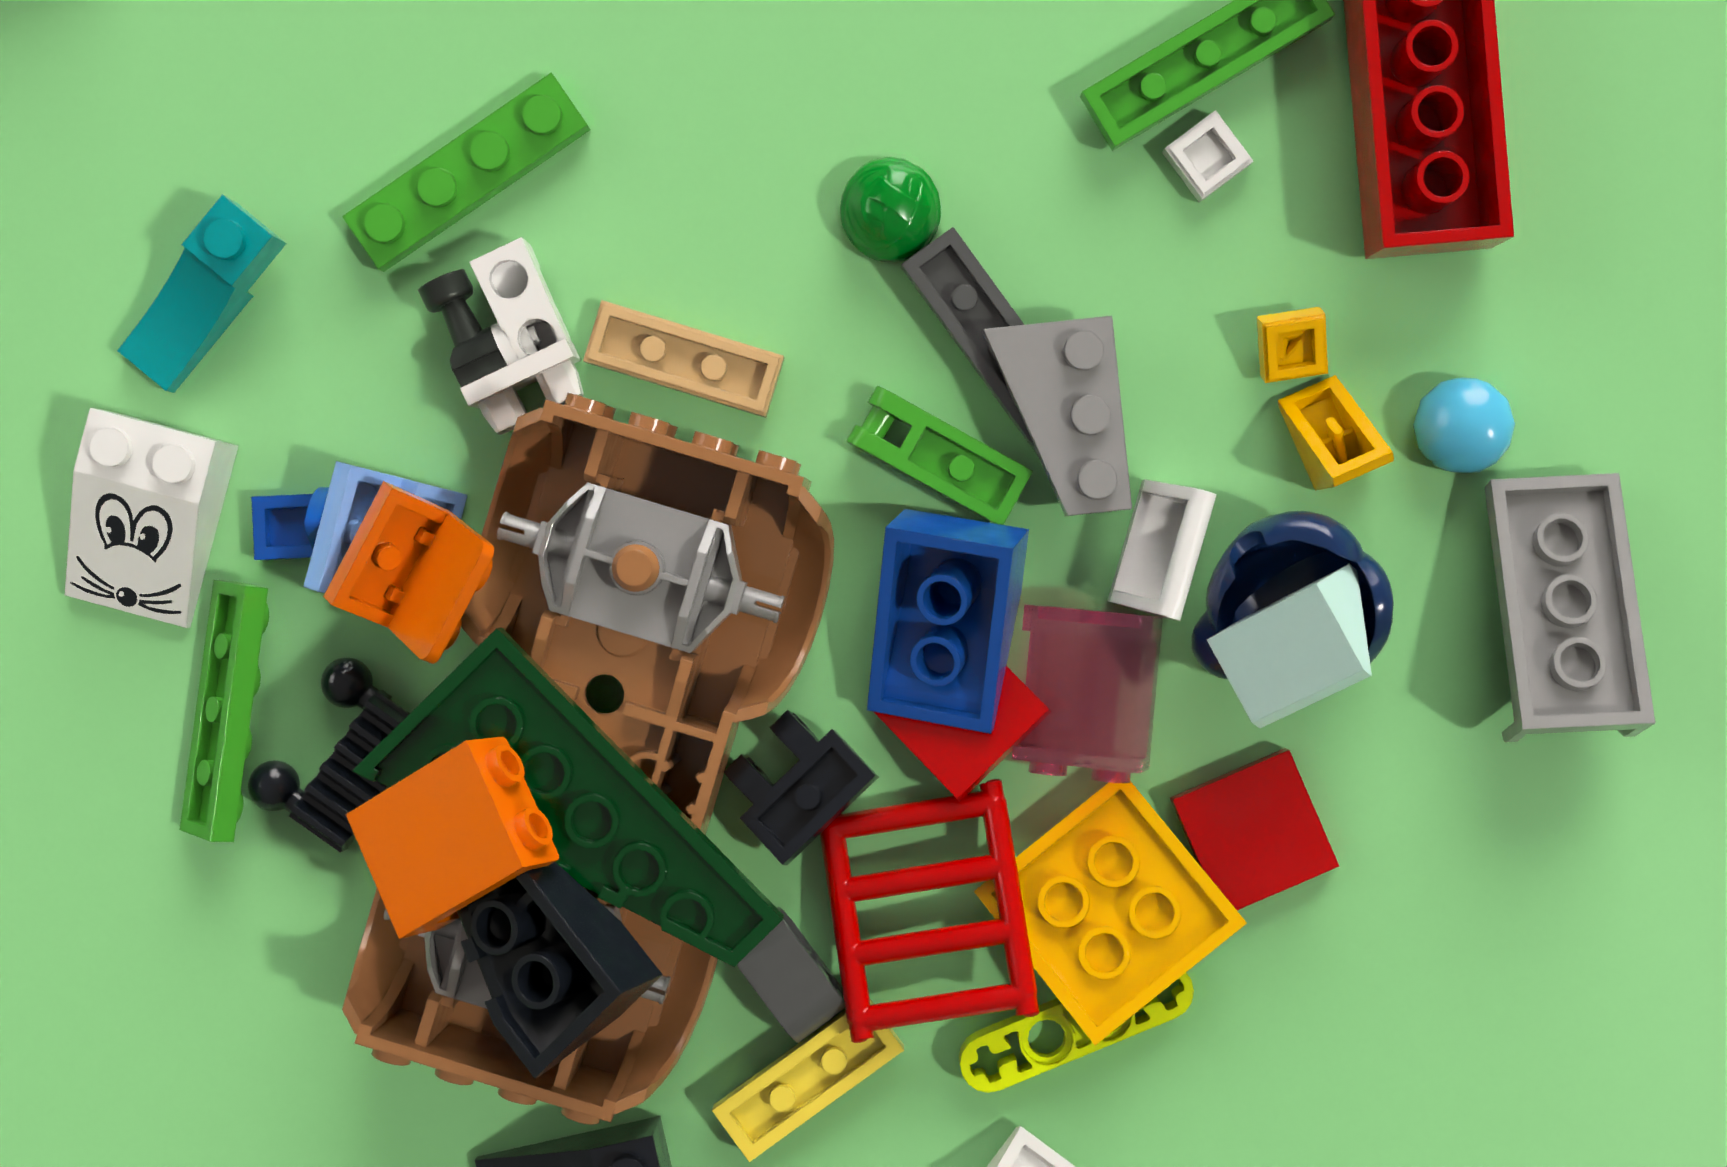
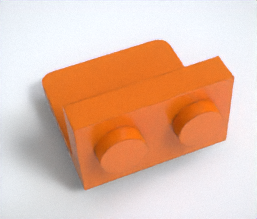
(412, 571)

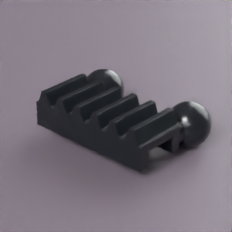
(336, 787)

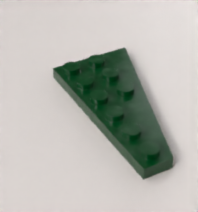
(604, 812)

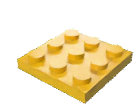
(1115, 908)

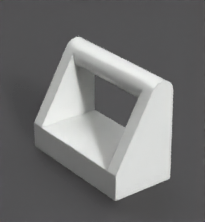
(1162, 548)

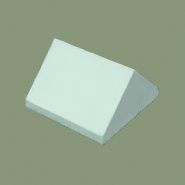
(1297, 648)

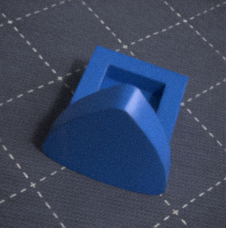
(286, 524)

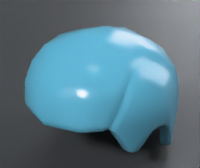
(1464, 425)

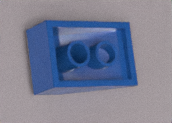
(945, 618)

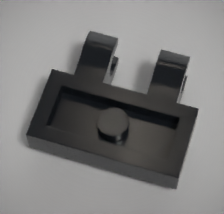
(808, 795)

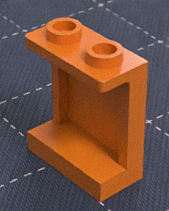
(451, 834)

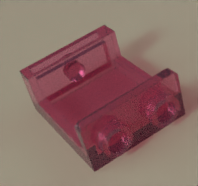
(1101, 690)

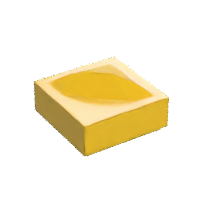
(1292, 344)

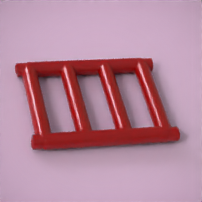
(1007, 930)

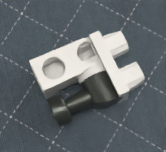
(516, 351)

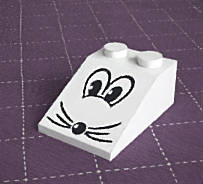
(144, 515)

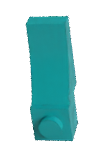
(202, 293)

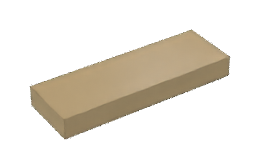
(683, 358)

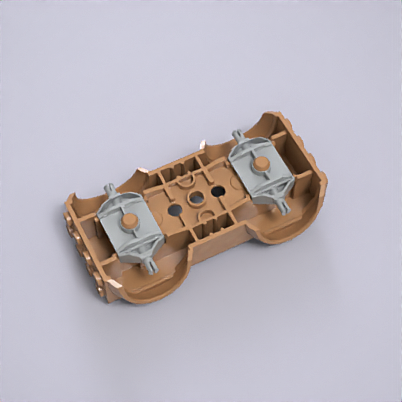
(702, 600)

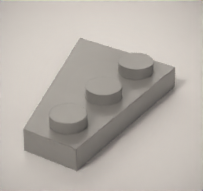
(1071, 404)

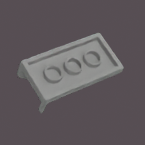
(1568, 606)

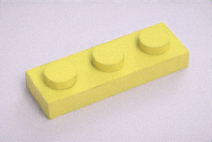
(801, 1084)

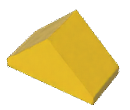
(1332, 434)

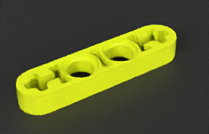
(1074, 1045)

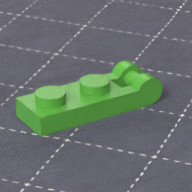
(942, 457)

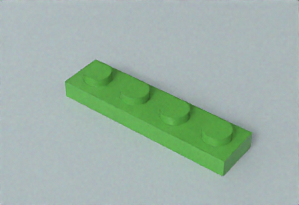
(1197, 63)
(466, 172)
(224, 710)

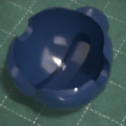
(1280, 558)

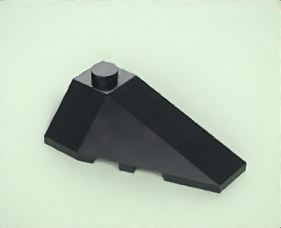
(552, 964)

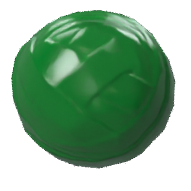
(890, 209)

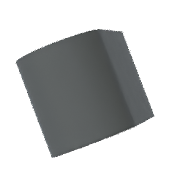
(793, 980)

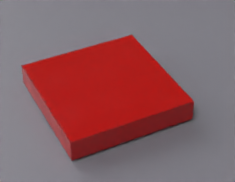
(965, 756)
(1255, 829)

